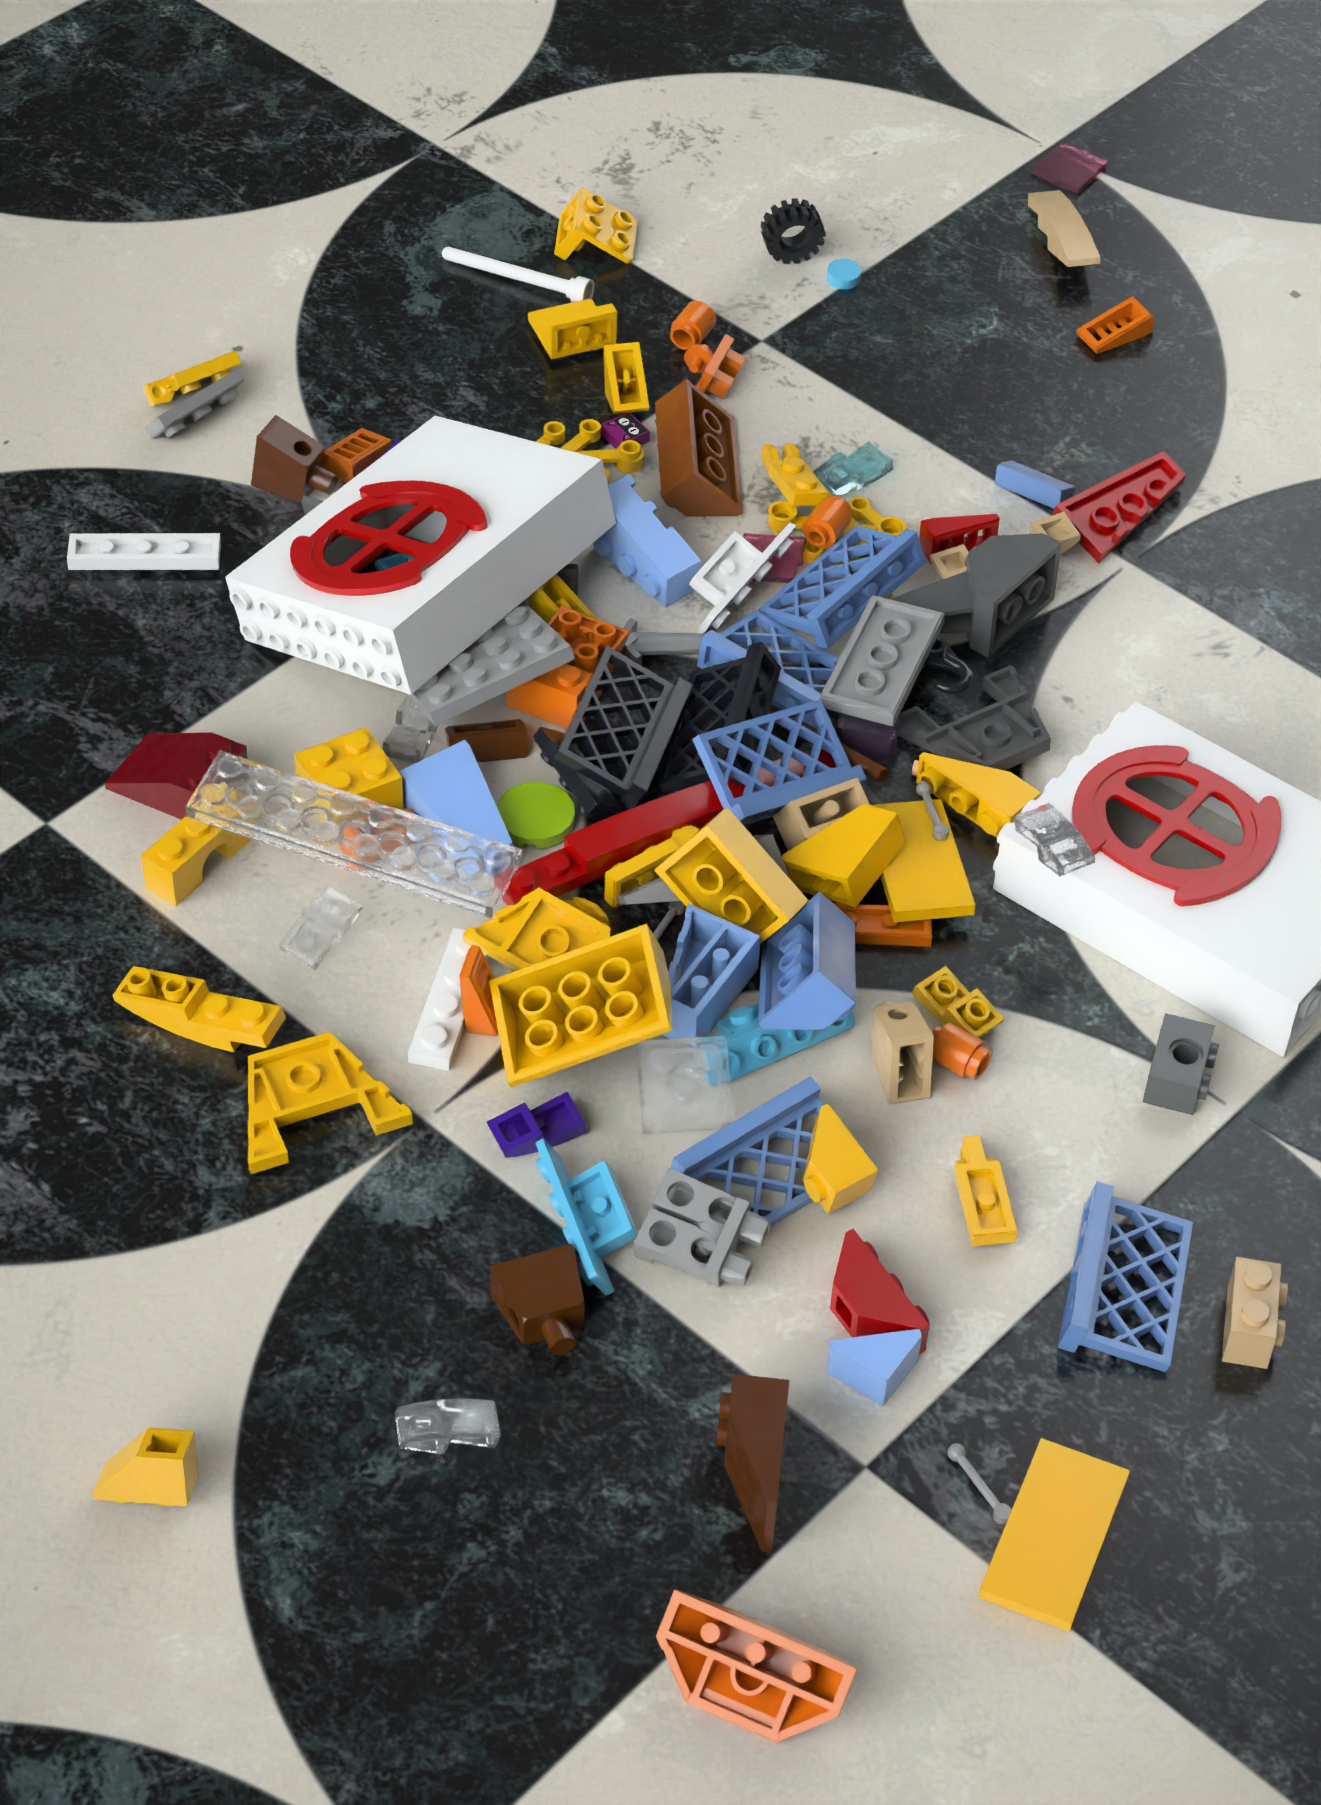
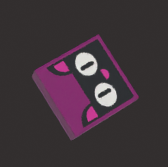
(624, 428)

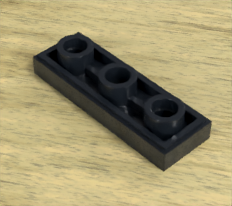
(592, 797)

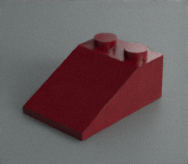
(169, 768)

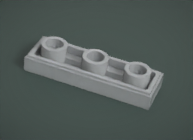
(196, 405)

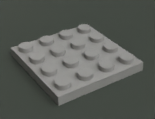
(498, 661)

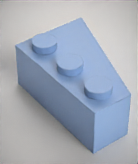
(645, 549)
(708, 971)

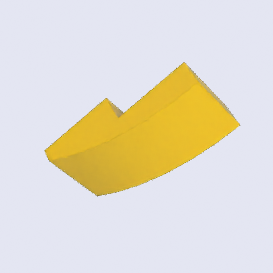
(951, 1002)

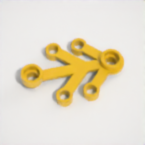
(627, 457)
(782, 513)

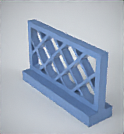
(848, 597)
(789, 691)
(769, 800)
(748, 1133)
(1088, 1277)

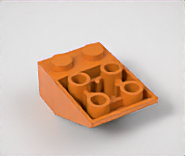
(558, 692)

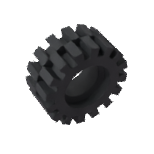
(785, 218)

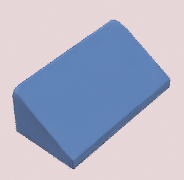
(1032, 484)

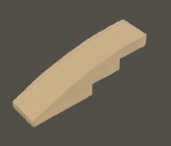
(1065, 228)

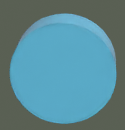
(843, 274)

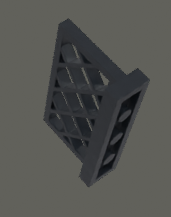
(750, 699)
(648, 746)

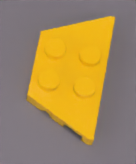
(535, 931)

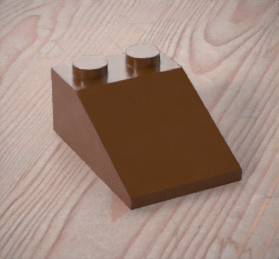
(753, 1438)

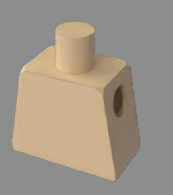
(898, 1033)

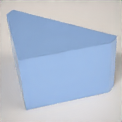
(874, 1362)

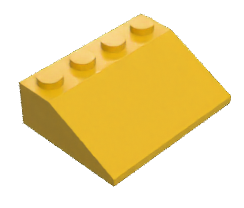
(582, 1004)

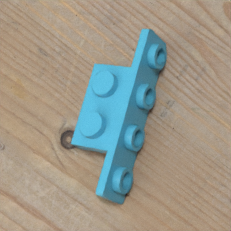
(754, 1047)
(593, 1211)

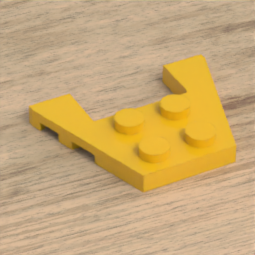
(306, 1082)

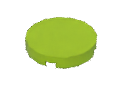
(537, 814)

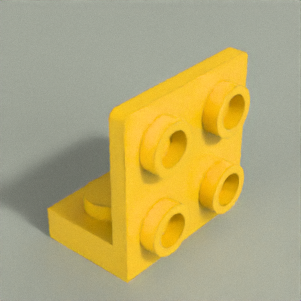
(598, 222)
(575, 327)

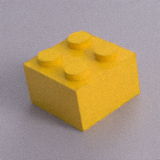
(353, 765)

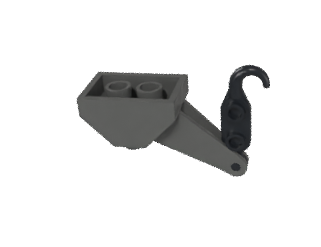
(992, 600)

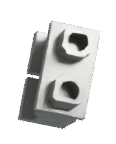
(699, 1230)

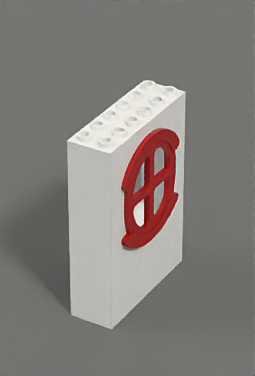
(496, 529)
(1220, 937)

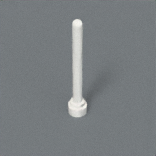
(575, 289)

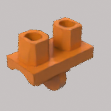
(717, 368)

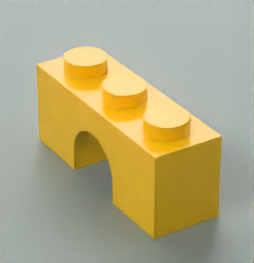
(177, 859)

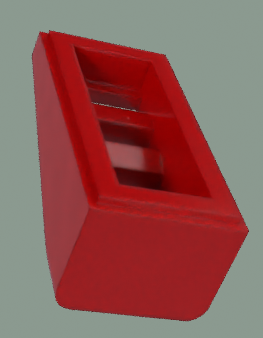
(949, 532)

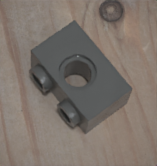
(1179, 1064)

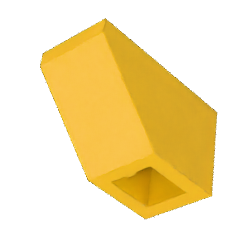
(151, 1469)

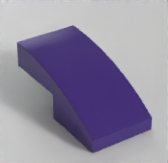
(520, 1127)

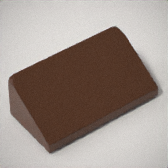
(491, 739)

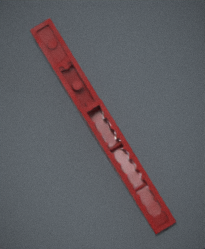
(627, 834)

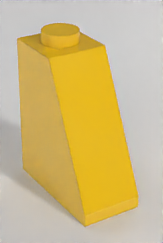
(846, 855)

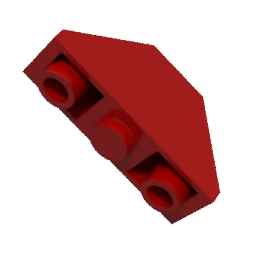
(870, 1298)

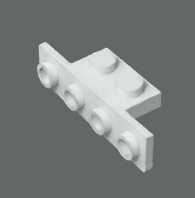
(730, 571)

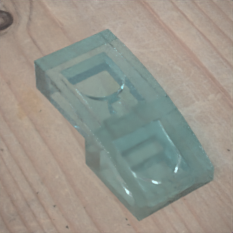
(854, 472)

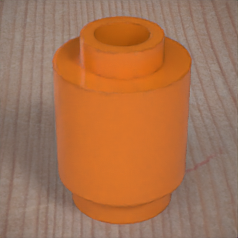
(692, 324)
(827, 521)
(960, 1051)

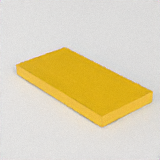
(926, 873)
(1054, 1534)

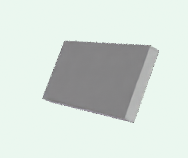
(882, 660)

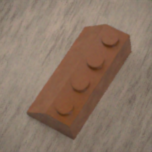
(697, 454)

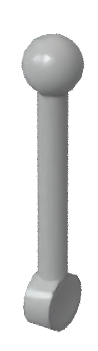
(940, 831)
(675, 908)
(1000, 1510)

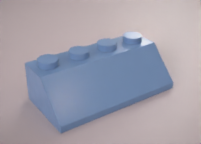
(808, 969)

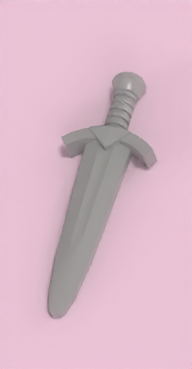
(659, 643)

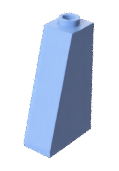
(453, 792)

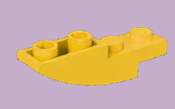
(191, 1011)

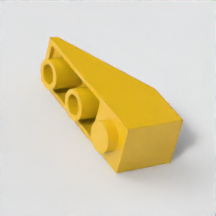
(978, 792)

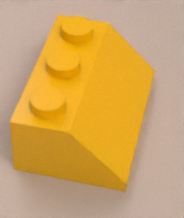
(732, 877)

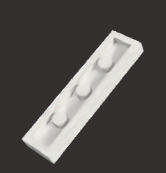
(144, 551)
(442, 1016)

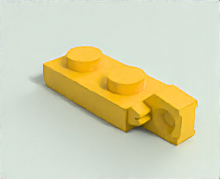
(188, 380)
(983, 1196)

